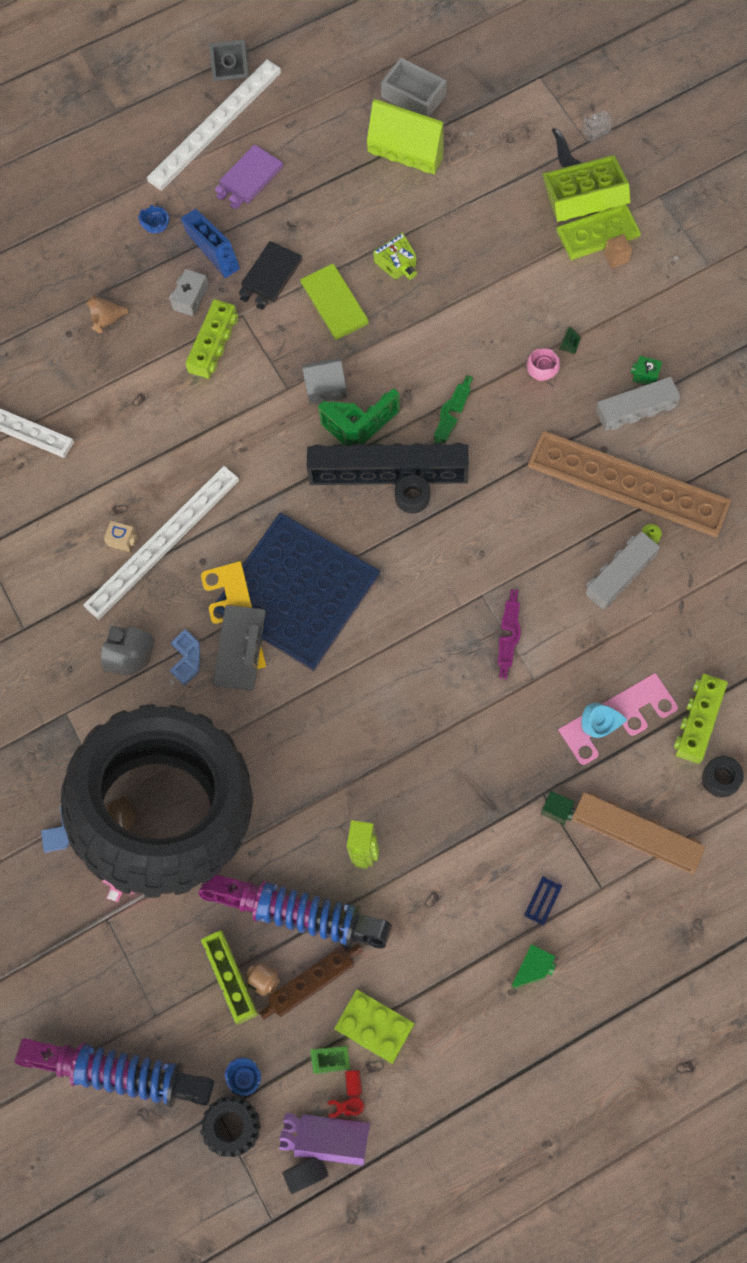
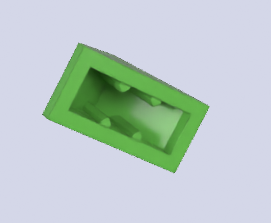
(330, 1060)

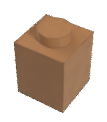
(617, 251)

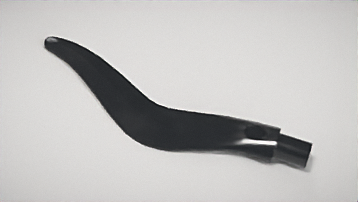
(564, 154)

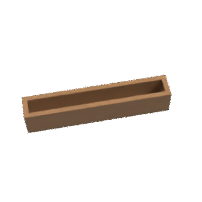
(639, 833)

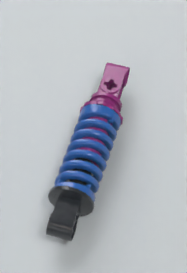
(276, 906)
(115, 1073)

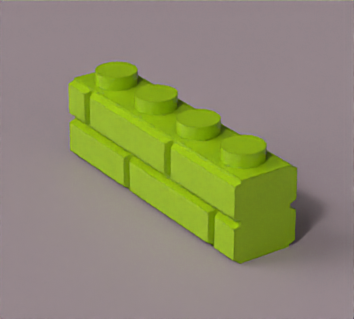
(229, 977)

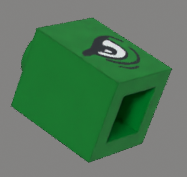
(646, 370)

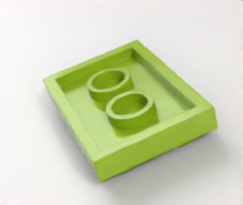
(374, 1026)

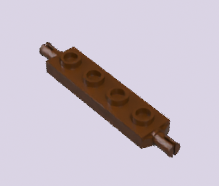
(311, 981)

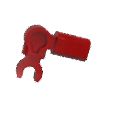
(354, 1105)

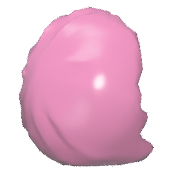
(543, 364)

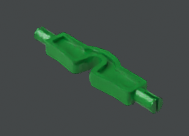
(455, 404)

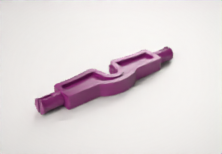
(511, 624)

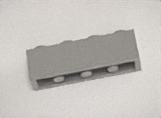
(638, 403)
(621, 570)

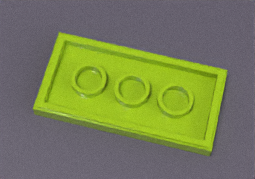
(592, 232)
(334, 301)

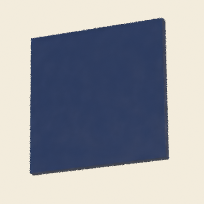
(304, 588)

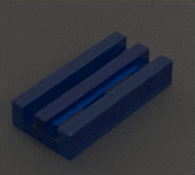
(550, 883)

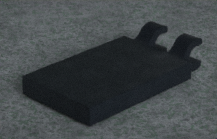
(269, 274)

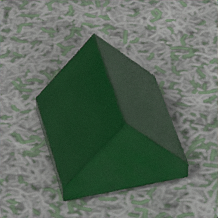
(570, 341)

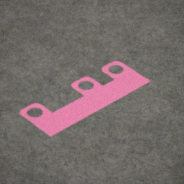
(626, 703)

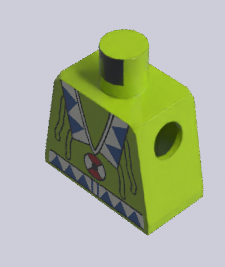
(396, 258)

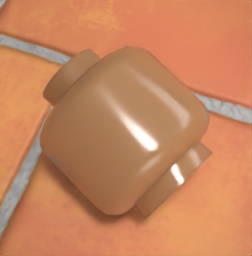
(262, 979)

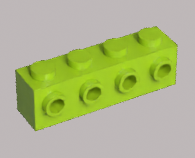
(211, 339)
(701, 718)
(362, 844)

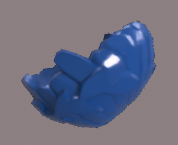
(154, 219)
(242, 1076)

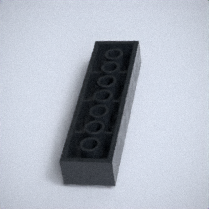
(387, 463)

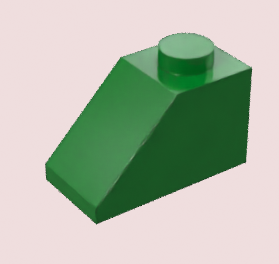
(534, 967)

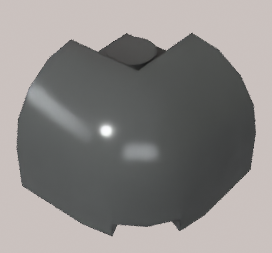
(126, 650)

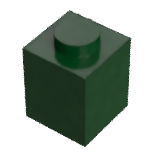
(558, 808)

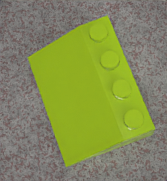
(405, 137)
(586, 188)

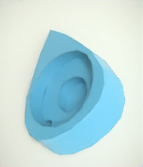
(600, 720)

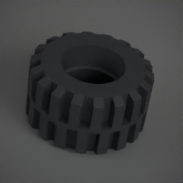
(210, 1126)

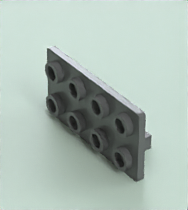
(239, 648)

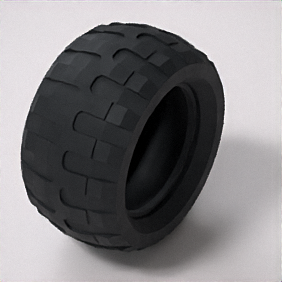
(164, 738)

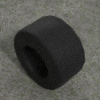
(412, 482)
(732, 767)
(305, 1174)

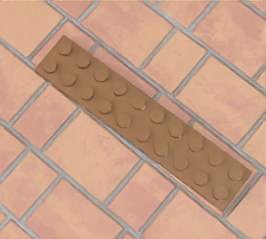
(630, 484)

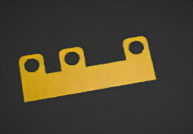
(234, 583)

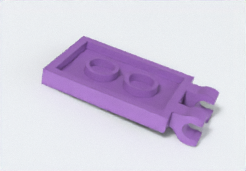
(248, 176)
(325, 1138)

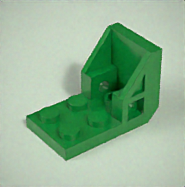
(337, 418)

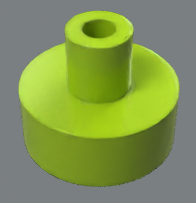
(652, 532)

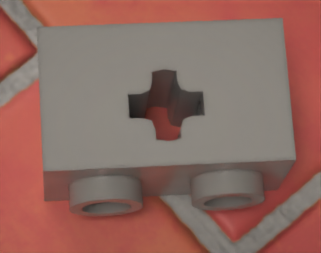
(189, 292)

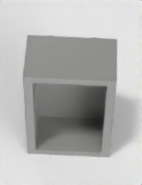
(413, 88)

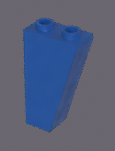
(211, 242)

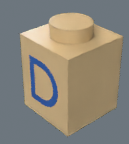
(120, 536)

